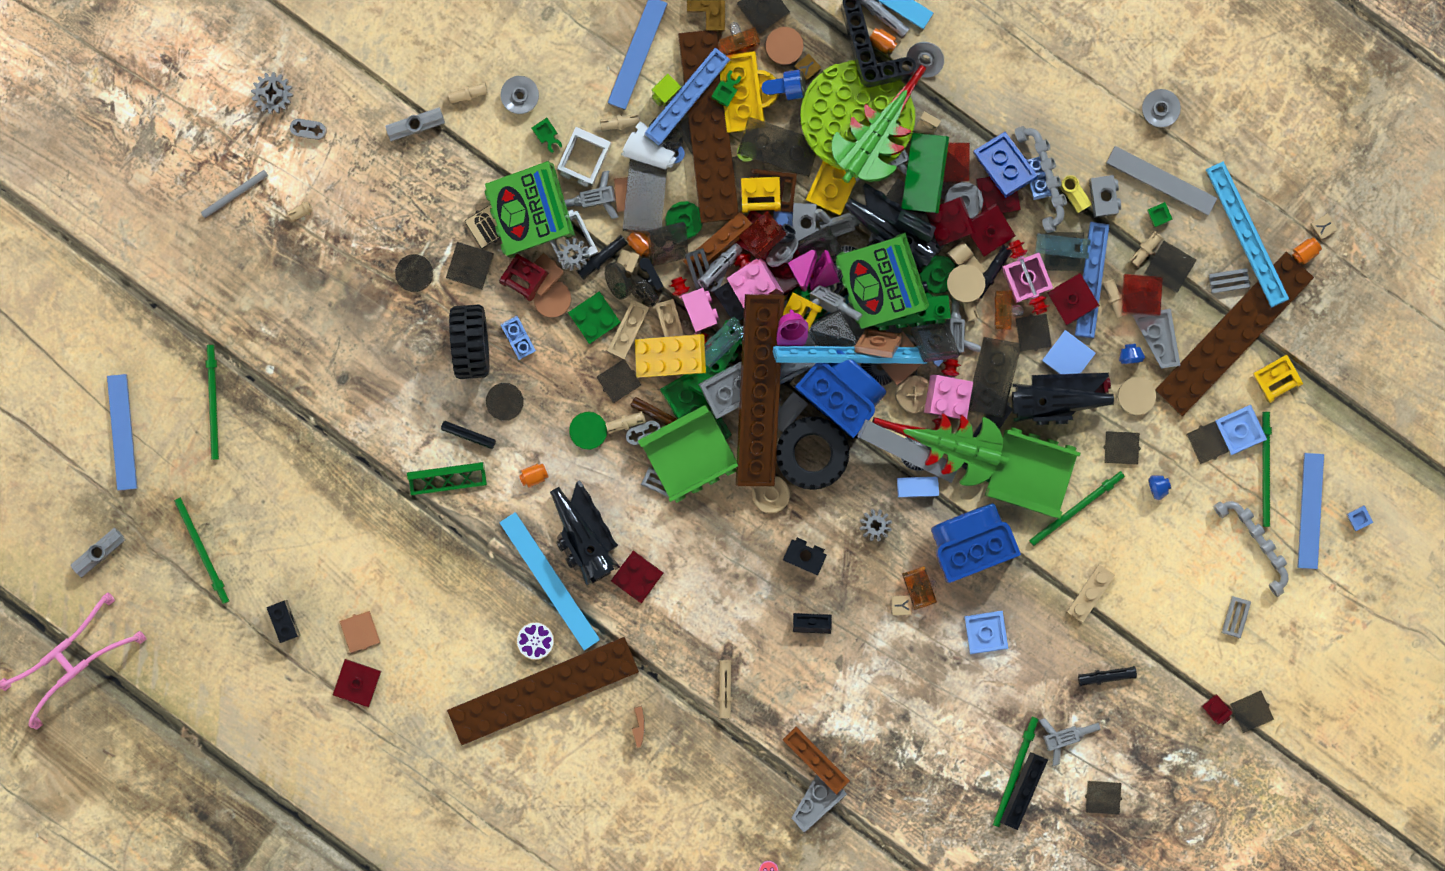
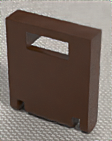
(784, 177)

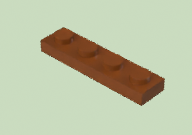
(721, 240)
(816, 760)

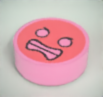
(768, 866)

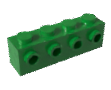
(937, 311)
(718, 367)

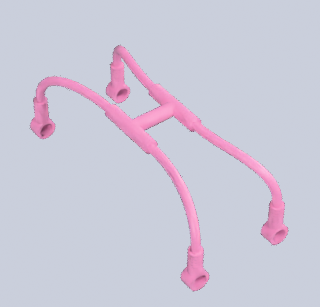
(34, 722)

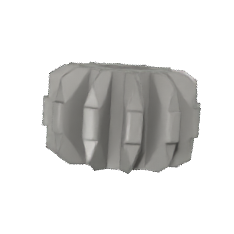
(569, 260)
(872, 530)

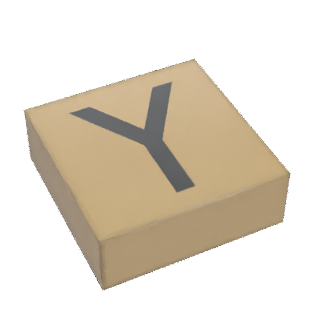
(1324, 226)
(901, 605)

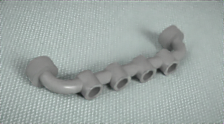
(1052, 182)
(1266, 546)

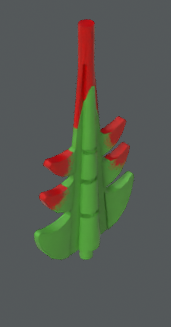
(861, 157)
(979, 452)

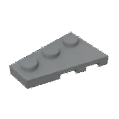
(1160, 337)
(815, 804)

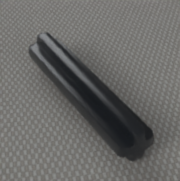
(468, 434)

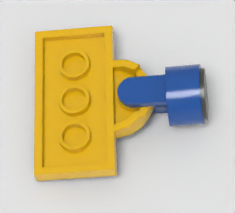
(756, 89)

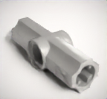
(427, 120)
(89, 560)

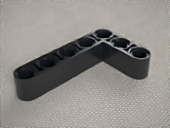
(866, 49)

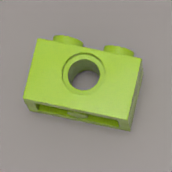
(665, 90)

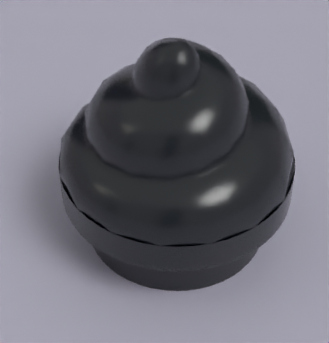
(790, 231)

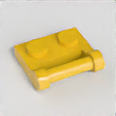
(760, 188)
(800, 306)
(1275, 372)

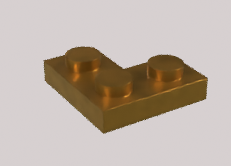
(714, 12)

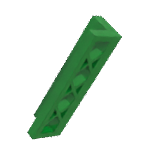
(459, 469)

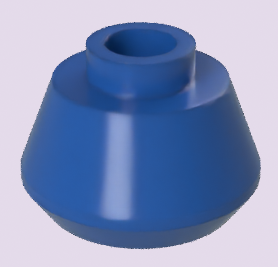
(1131, 354)
(1159, 486)

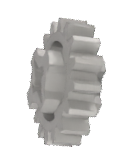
(280, 94)

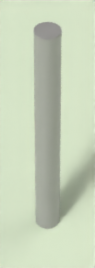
(235, 193)

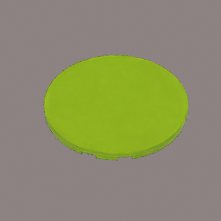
(839, 96)

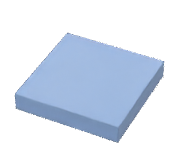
(1068, 355)
(1241, 429)
(986, 632)

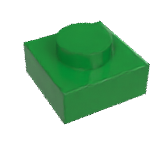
(1159, 214)

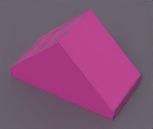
(803, 267)
(824, 272)

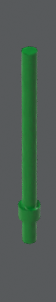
(211, 364)
(1266, 469)
(1107, 485)
(218, 584)
(1028, 736)

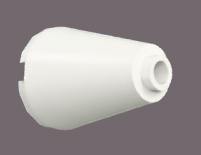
(643, 149)

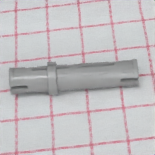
(885, 16)
(720, 265)

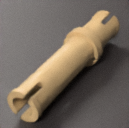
(725, 689)

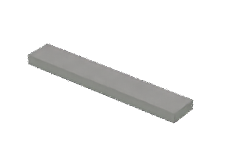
(1161, 180)
(902, 448)

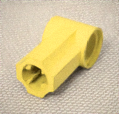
(1077, 195)

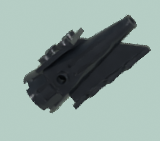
(880, 219)
(1062, 396)
(582, 531)

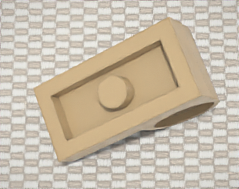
(927, 124)
(963, 255)
(629, 261)

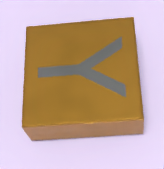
(808, 66)

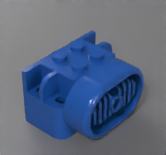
(842, 393)
(973, 542)

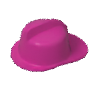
(792, 330)

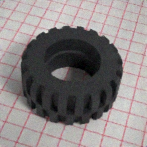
(469, 341)
(786, 453)

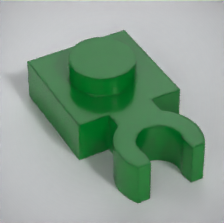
(725, 91)
(545, 133)

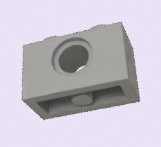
(1100, 207)
(801, 212)

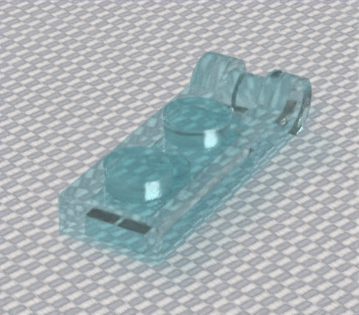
(1062, 246)
(722, 341)

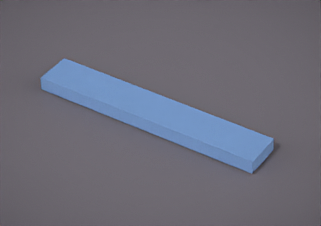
(637, 53)
(687, 96)
(1093, 275)
(122, 432)
(1310, 510)

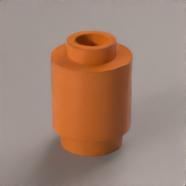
(883, 41)
(639, 243)
(1306, 251)
(533, 475)

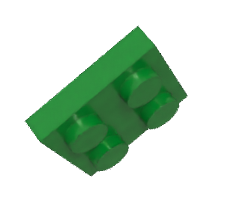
(594, 317)

